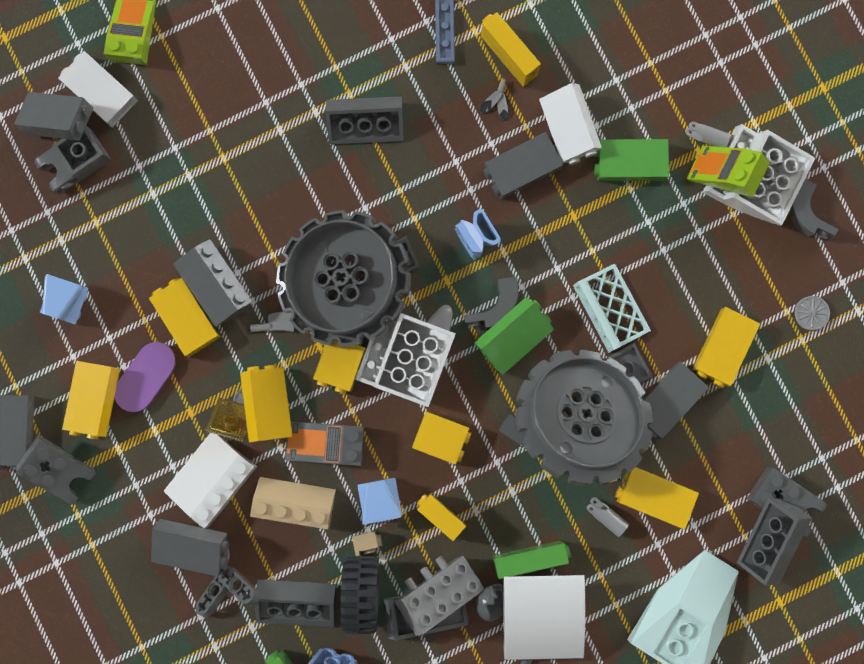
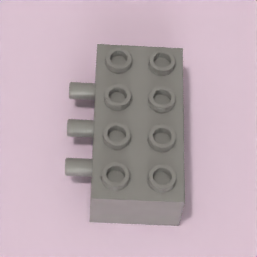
(438, 594)

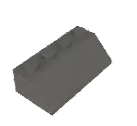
(364, 120)
(213, 283)
(774, 541)
(296, 603)

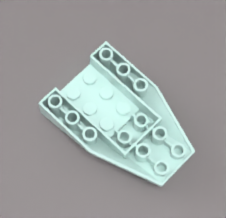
(688, 613)

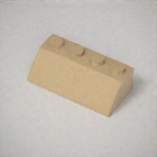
(293, 503)

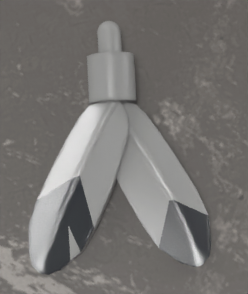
(498, 98)

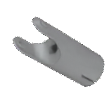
(708, 135)
(607, 517)

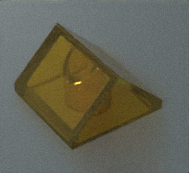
(228, 420)

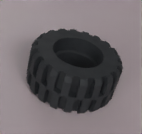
(360, 595)

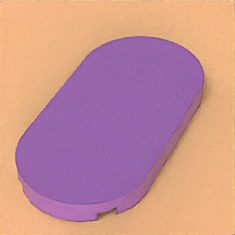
(145, 377)

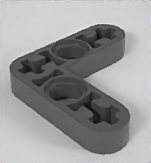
(226, 585)

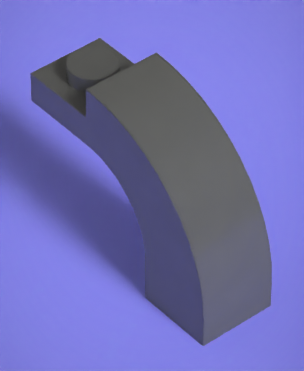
(803, 216)
(507, 299)

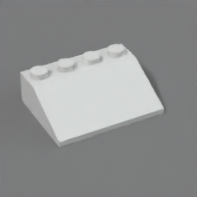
(209, 480)

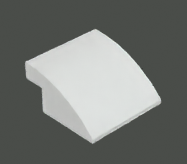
(780, 182)
(407, 359)
(544, 617)

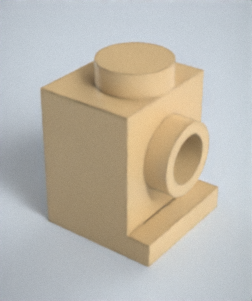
(366, 542)

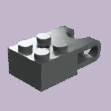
(73, 160)
(58, 473)
(788, 492)

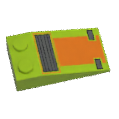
(130, 31)
(729, 169)

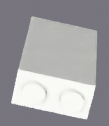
(98, 88)
(570, 124)

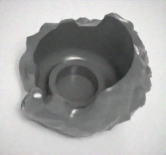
(489, 602)

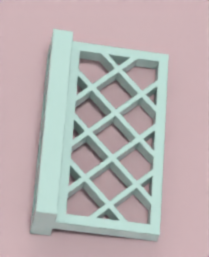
(597, 314)

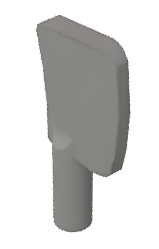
(276, 322)

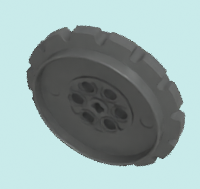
(377, 295)
(551, 434)

